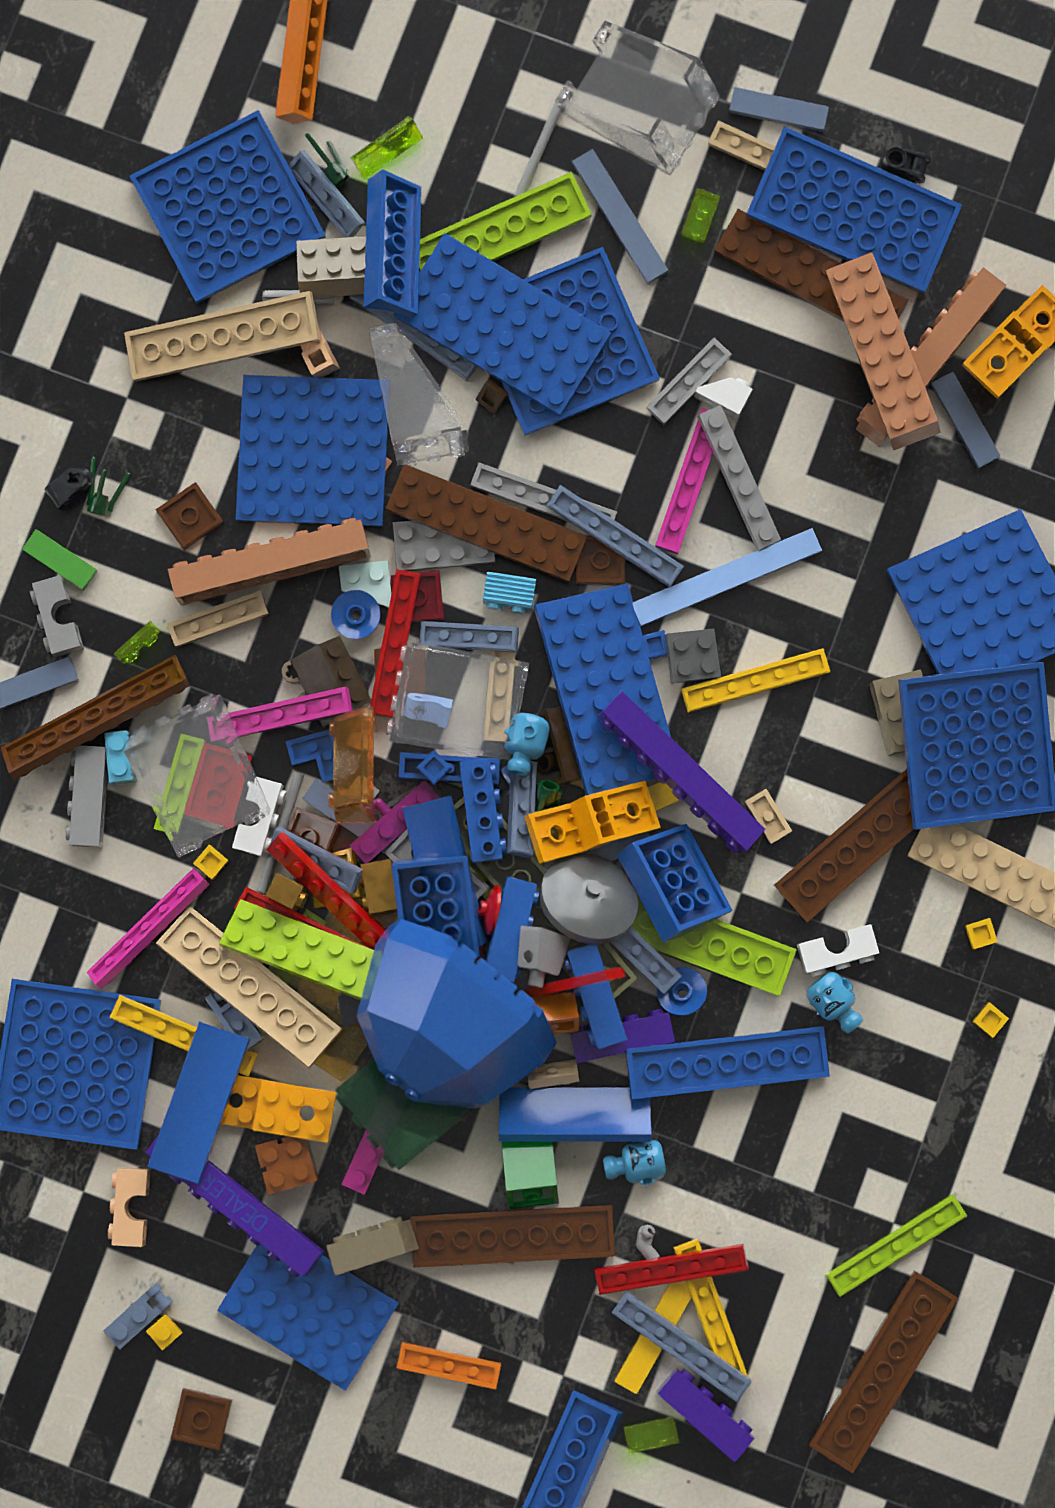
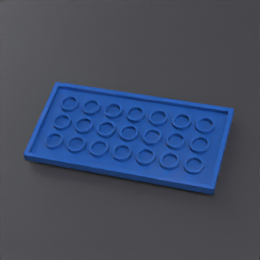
(853, 209)
(504, 325)
(594, 656)

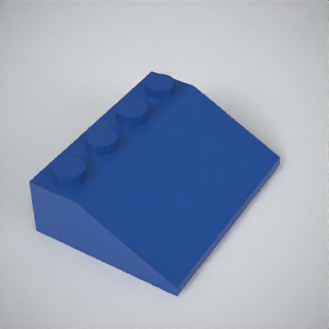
(674, 882)
(437, 896)

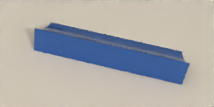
(392, 244)
(436, 833)
(199, 1102)
(573, 1115)
(574, 1454)

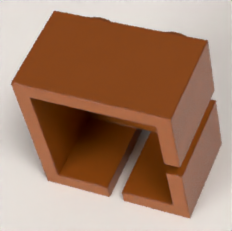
(287, 1163)

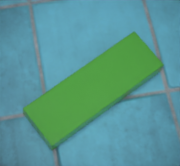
(59, 559)

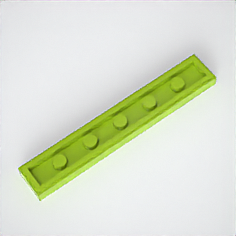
(896, 1245)

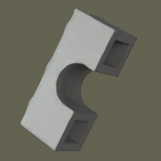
(49, 596)

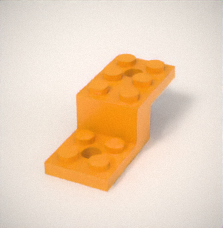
(1016, 342)
(592, 822)
(277, 1108)

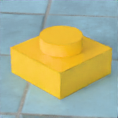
(211, 862)
(981, 933)
(990, 1020)
(164, 1331)

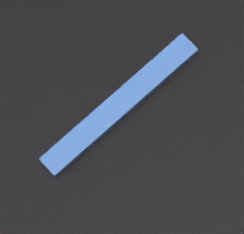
(726, 577)

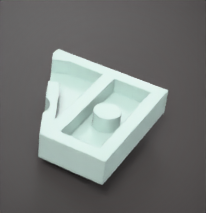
(368, 577)

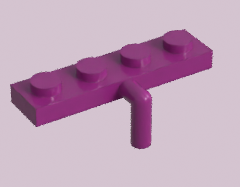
(390, 824)

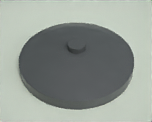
(588, 898)

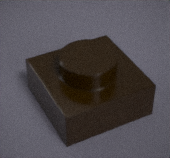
(491, 396)

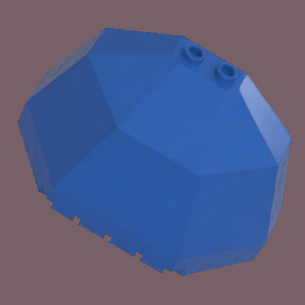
(445, 1022)

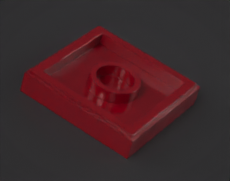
(429, 598)

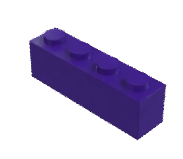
(639, 1033)
(705, 1414)

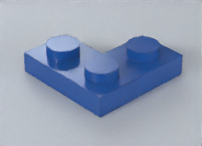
(314, 747)

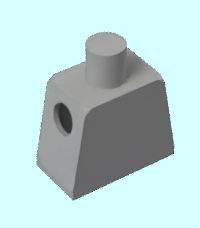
(541, 953)

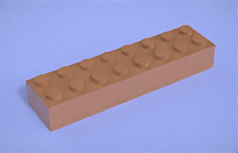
(942, 342)
(883, 351)
(269, 562)

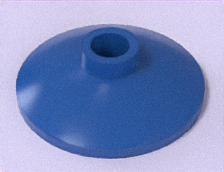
(347, 604)
(696, 995)

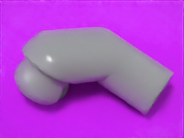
(644, 1242)

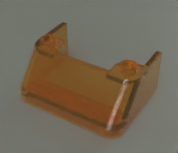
(353, 766)

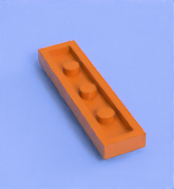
(448, 1365)

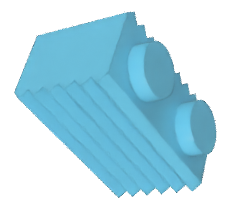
(509, 592)
(118, 765)

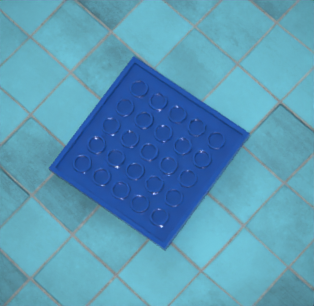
(227, 206)
(623, 364)
(311, 451)
(981, 598)
(977, 745)
(73, 1067)

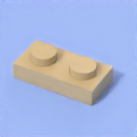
(768, 815)
(554, 1074)

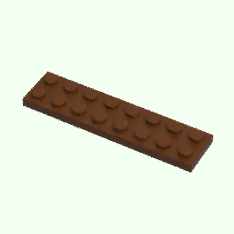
(785, 263)
(486, 523)
(94, 717)
(849, 850)
(513, 1236)
(883, 1371)

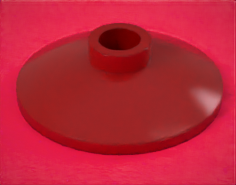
(490, 909)

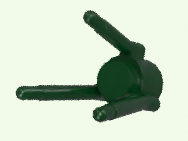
(335, 172)
(98, 502)
(548, 793)

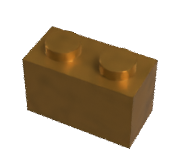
(379, 887)
(287, 892)

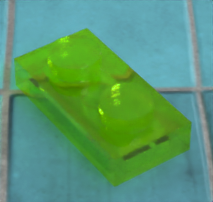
(700, 215)
(145, 636)
(651, 1434)

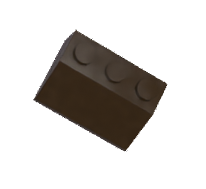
(329, 668)
(558, 759)

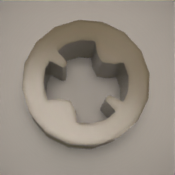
(285, 670)

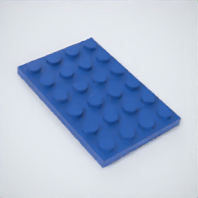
(315, 1319)

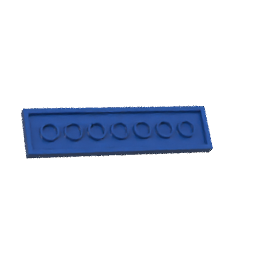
(727, 1062)

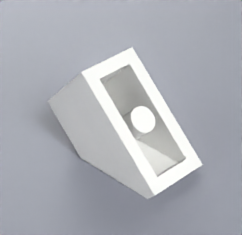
(728, 393)

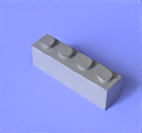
(88, 797)

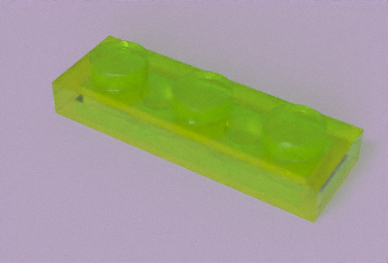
(386, 147)

